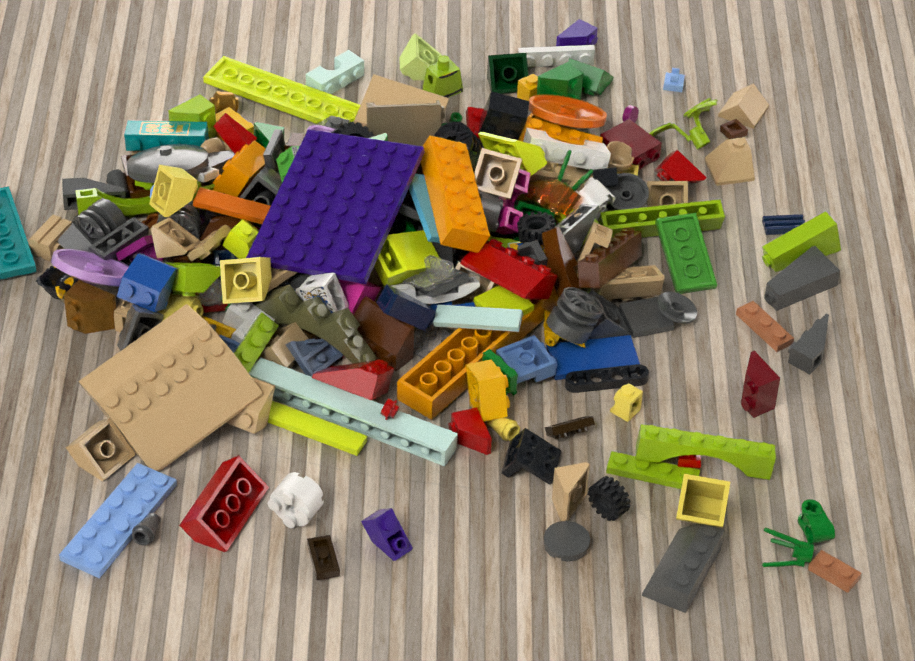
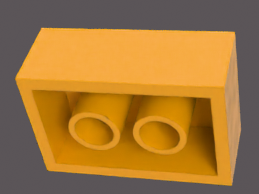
(240, 170)

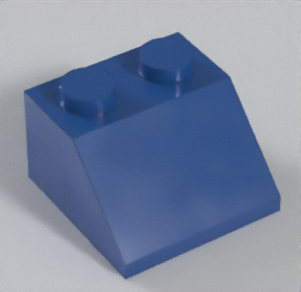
(147, 283)

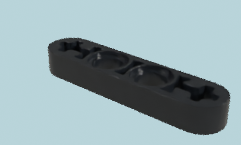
(605, 375)

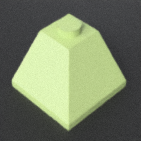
(417, 58)

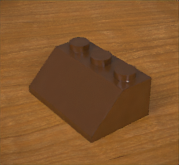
(385, 335)

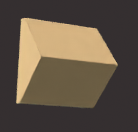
(746, 106)
(172, 239)
(569, 488)

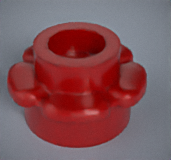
(389, 409)

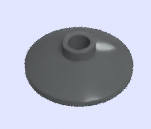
(677, 307)

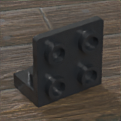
(532, 454)

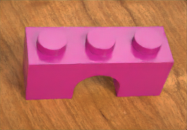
(508, 215)

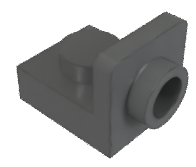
(534, 251)

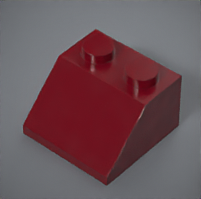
(759, 387)

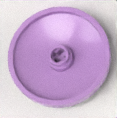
(89, 267)

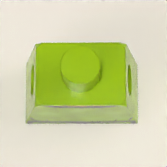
(443, 78)

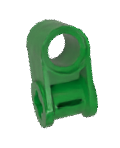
(815, 522)

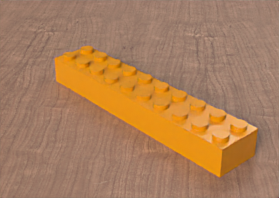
(443, 372)

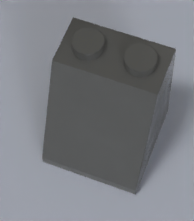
(263, 187)

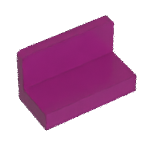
(144, 246)

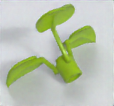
(697, 134)

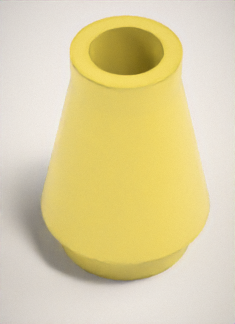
(505, 428)

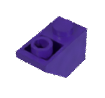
(387, 533)

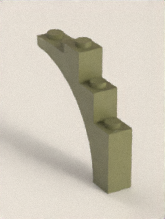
(314, 316)

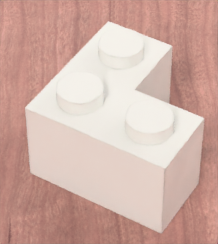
(241, 317)

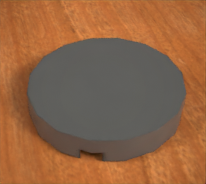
(566, 540)

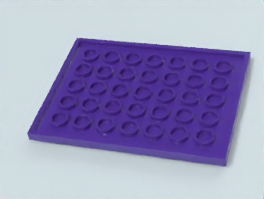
(337, 205)

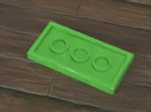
(686, 253)

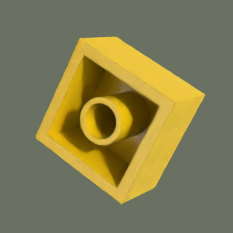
(487, 389)

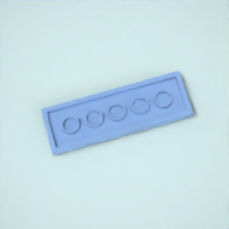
(112, 524)

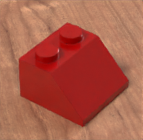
(678, 168)

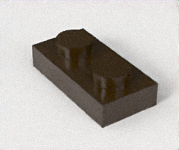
(579, 425)
(323, 557)

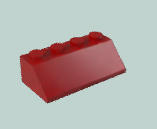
(511, 270)
(224, 505)

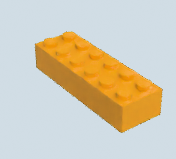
(454, 194)

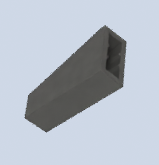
(802, 279)

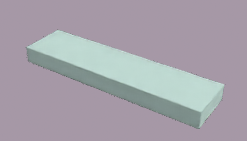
(478, 318)

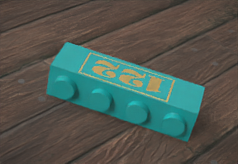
(147, 134)

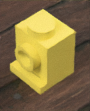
(627, 402)

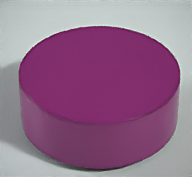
(630, 112)

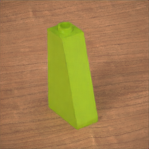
(817, 232)

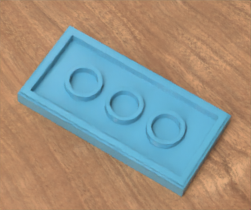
(422, 202)

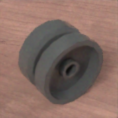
(629, 193)

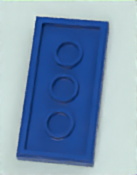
(595, 354)

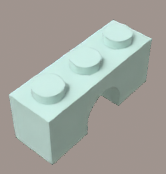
(346, 70)

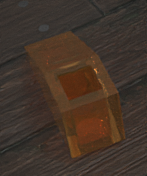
(555, 194)

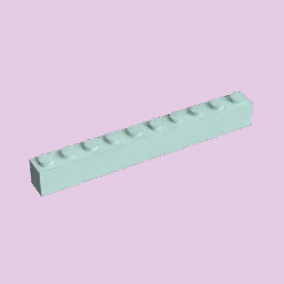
(357, 413)

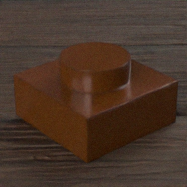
(733, 129)

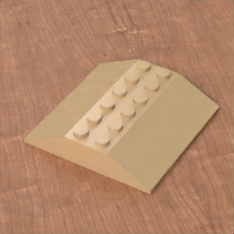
(171, 388)

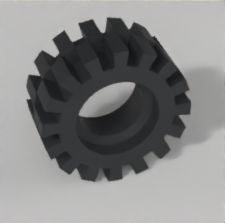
(532, 226)
(609, 498)

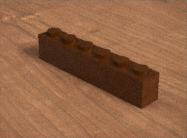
(608, 262)

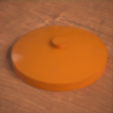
(567, 111)

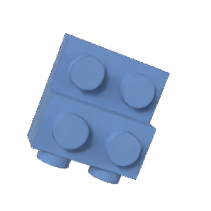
(529, 359)

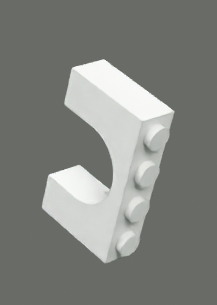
(587, 156)

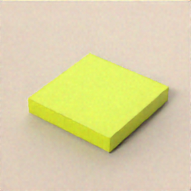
(503, 298)

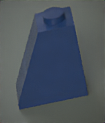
(405, 308)

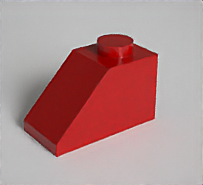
(471, 430)

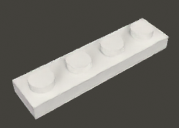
(558, 55)

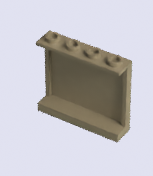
(405, 122)

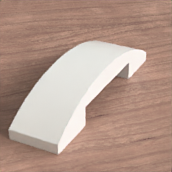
(450, 295)

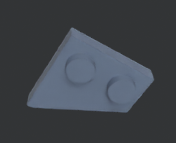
(313, 354)

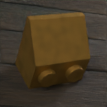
(89, 308)

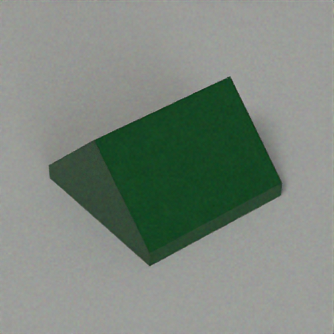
(505, 71)

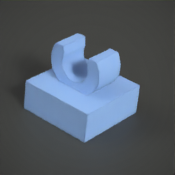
(674, 81)

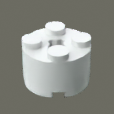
(595, 194)
(296, 500)

